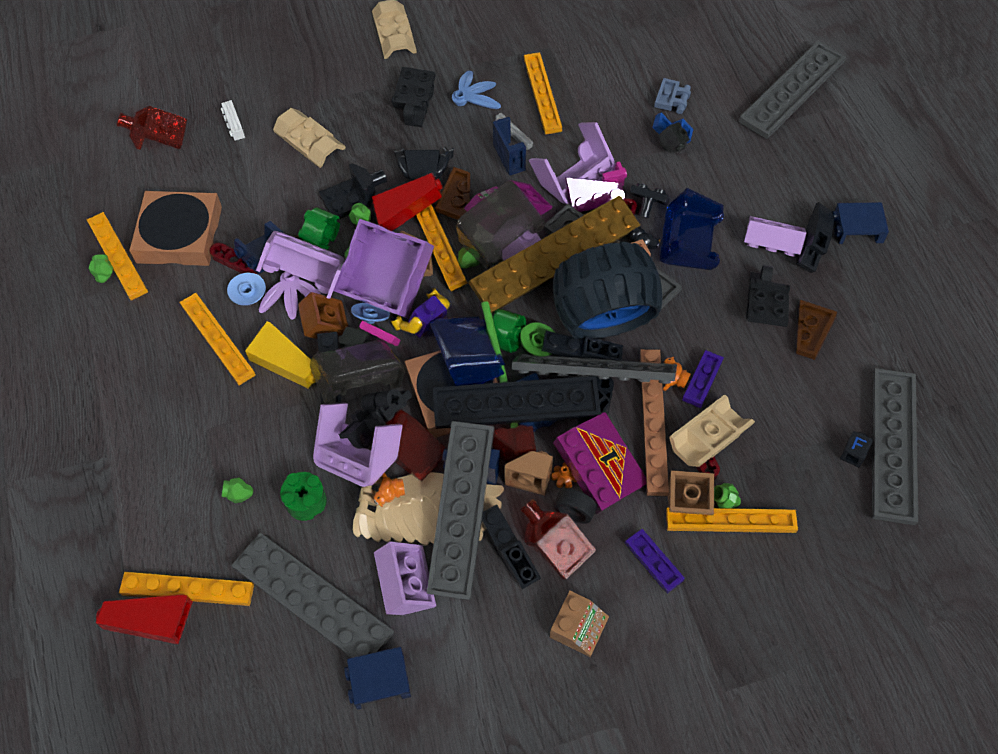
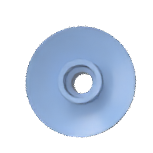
(243, 283)

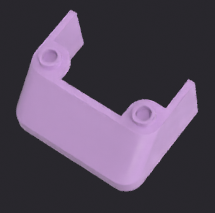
(594, 161)
(301, 260)
(345, 460)

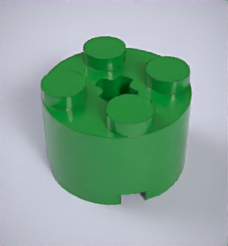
(319, 227)
(508, 329)
(303, 495)

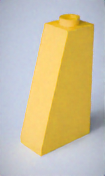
(280, 356)

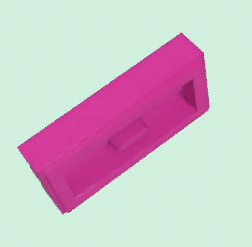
(379, 333)

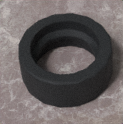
(575, 504)

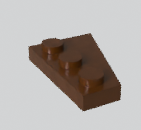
(455, 194)
(813, 328)

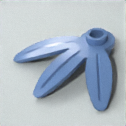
(471, 94)

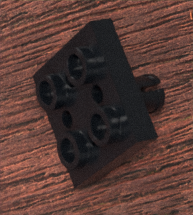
(649, 197)

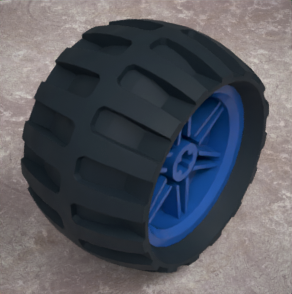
(607, 290)

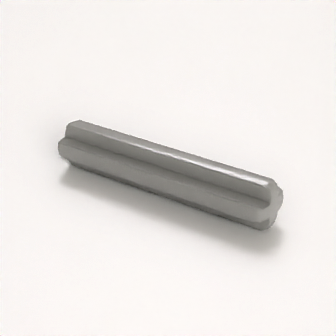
(517, 134)

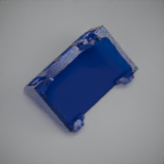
(690, 231)
(467, 349)

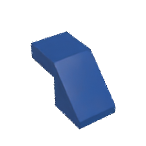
(662, 123)

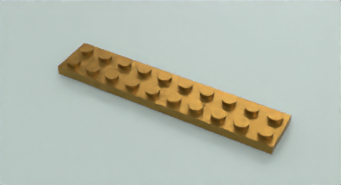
(539, 261)

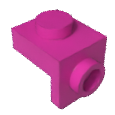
(615, 176)

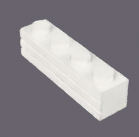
(233, 121)

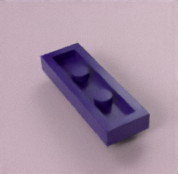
(703, 379)
(654, 561)

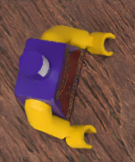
(419, 322)

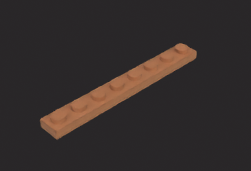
(654, 431)

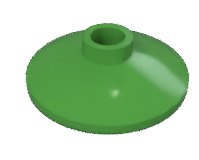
(531, 335)

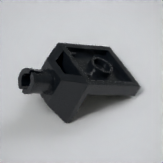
(358, 189)

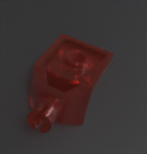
(154, 125)
(556, 539)

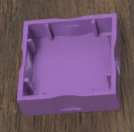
(384, 268)

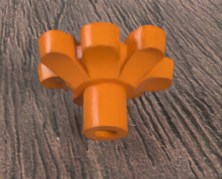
(563, 476)

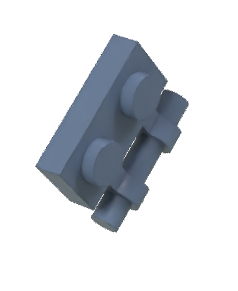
(667, 94)

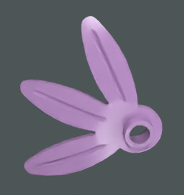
(288, 285)

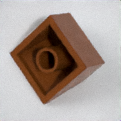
(322, 315)

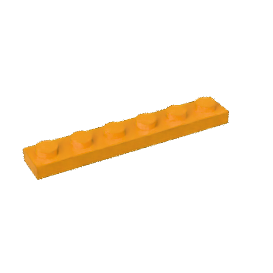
(542, 93)
(442, 249)
(117, 256)
(217, 339)
(735, 521)
(195, 588)

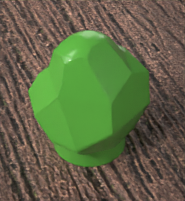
(359, 211)
(466, 259)
(100, 268)
(236, 490)
(726, 496)

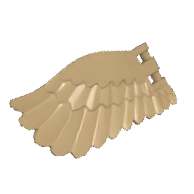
(411, 515)

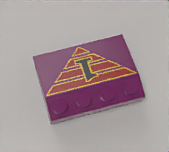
(600, 461)

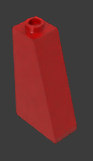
(406, 201)
(150, 617)

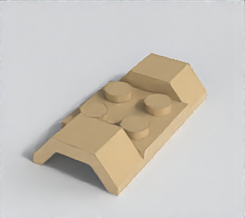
(393, 27)
(306, 136)
(708, 433)

